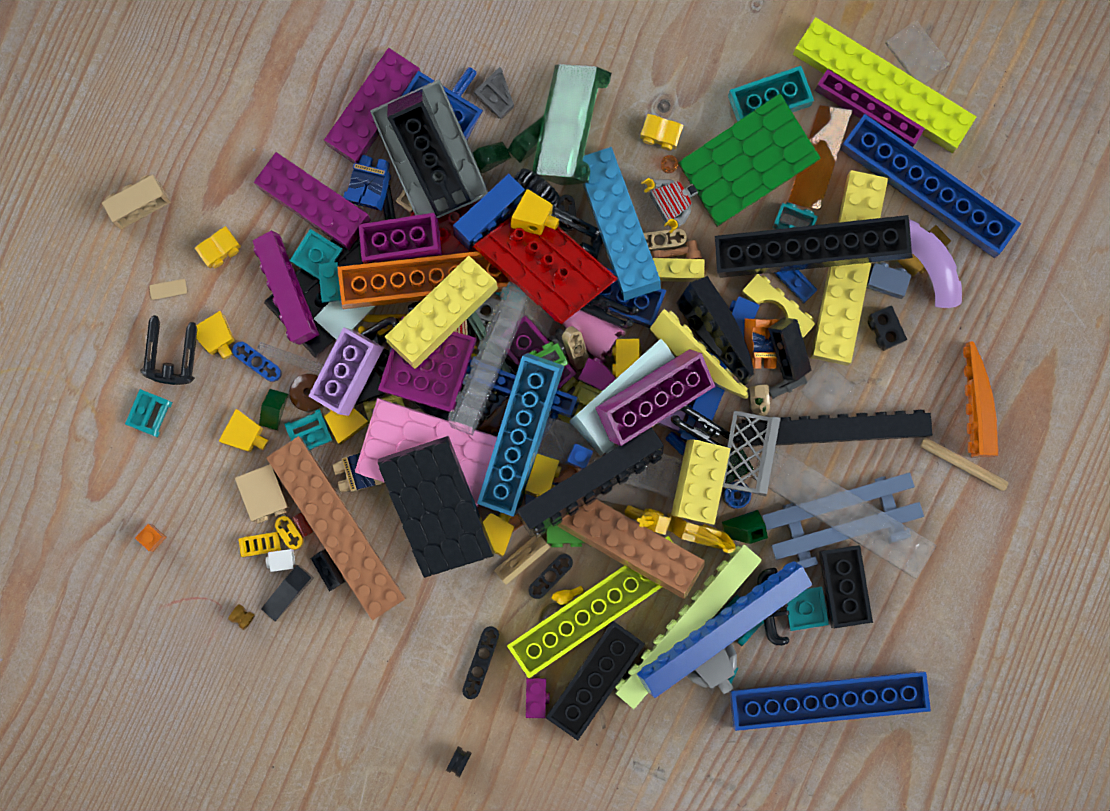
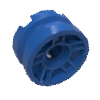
(735, 503)

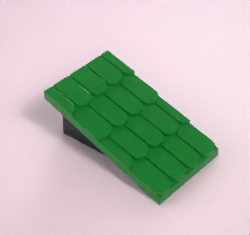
(749, 160)

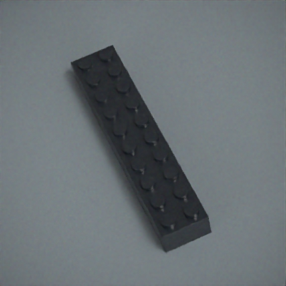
(813, 246)

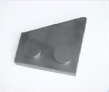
(495, 94)

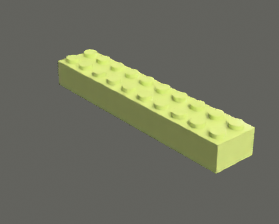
(692, 617)

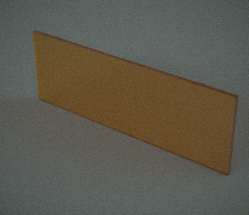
(827, 139)

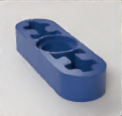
(248, 349)

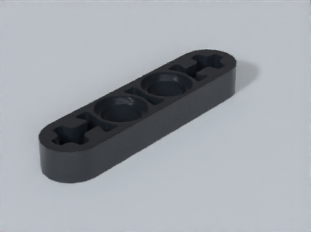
(483, 663)

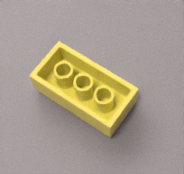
(700, 481)

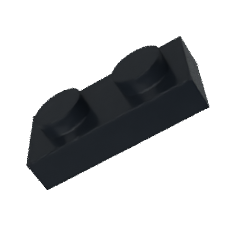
(327, 570)

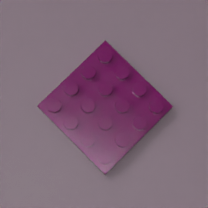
(435, 379)

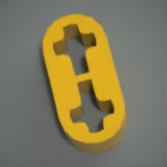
(285, 535)

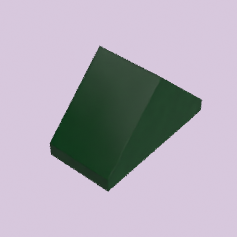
(272, 409)

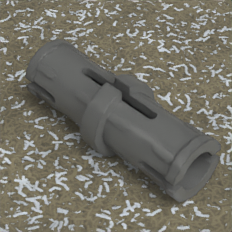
(786, 386)

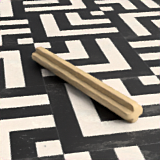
(964, 464)

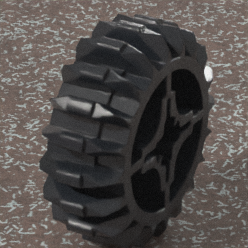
(538, 185)

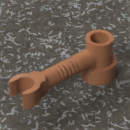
(691, 251)

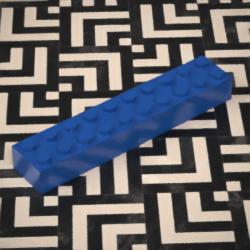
(930, 186)
(829, 700)

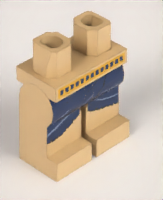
(354, 481)

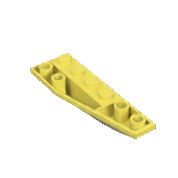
(680, 339)

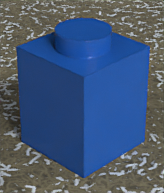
(579, 456)

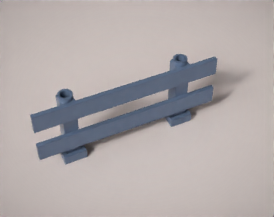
(801, 544)

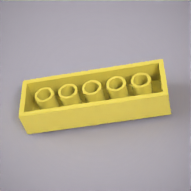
(441, 312)

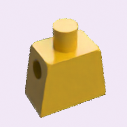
(533, 214)
(215, 335)
(345, 426)
(243, 433)
(498, 531)

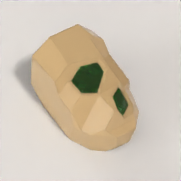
(759, 399)

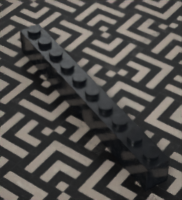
(844, 428)

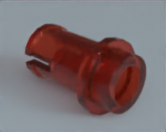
(302, 525)

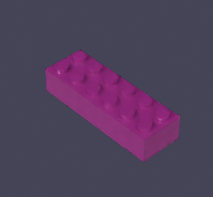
(356, 128)
(311, 200)
(655, 397)

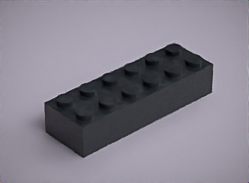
(595, 680)

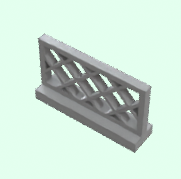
(767, 452)

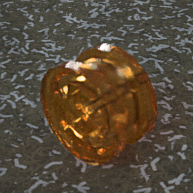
(671, 158)

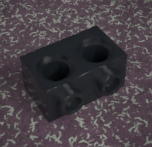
(892, 326)

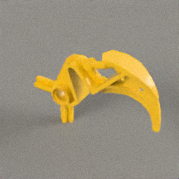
(685, 530)

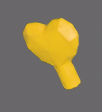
(566, 596)

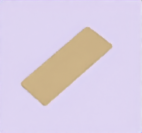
(168, 289)

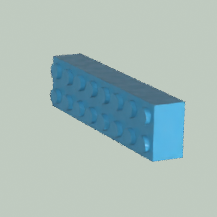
(619, 226)
(520, 434)

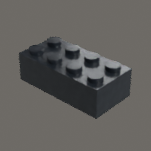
(845, 587)

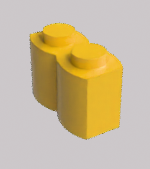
(661, 132)
(218, 247)

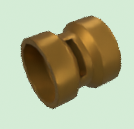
(241, 617)

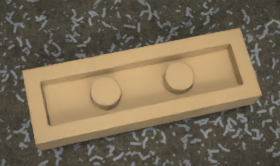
(521, 559)

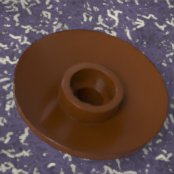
(297, 394)

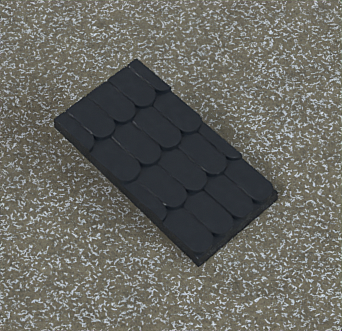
(435, 507)

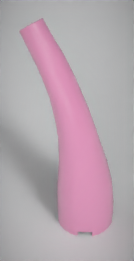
(597, 334)

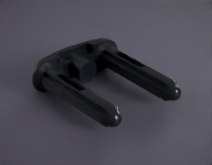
(591, 231)
(167, 374)

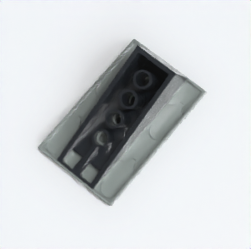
(429, 151)

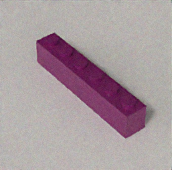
(853, 98)
(285, 288)

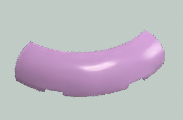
(939, 266)

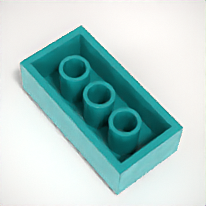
(789, 83)

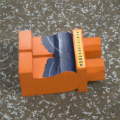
(759, 342)

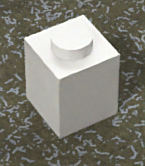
(281, 560)

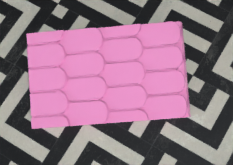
(401, 428)

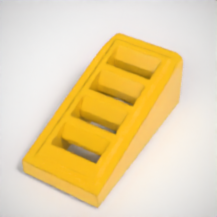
(242, 544)

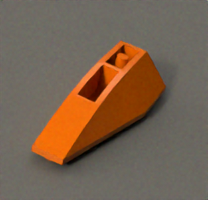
(980, 406)

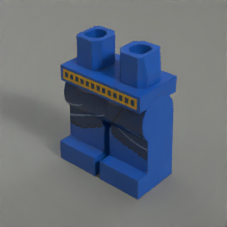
(368, 184)

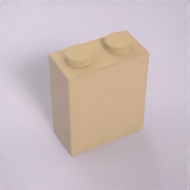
(262, 494)

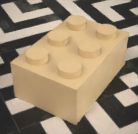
(135, 201)

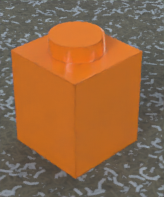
(150, 537)

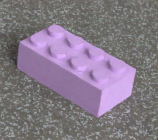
(346, 371)

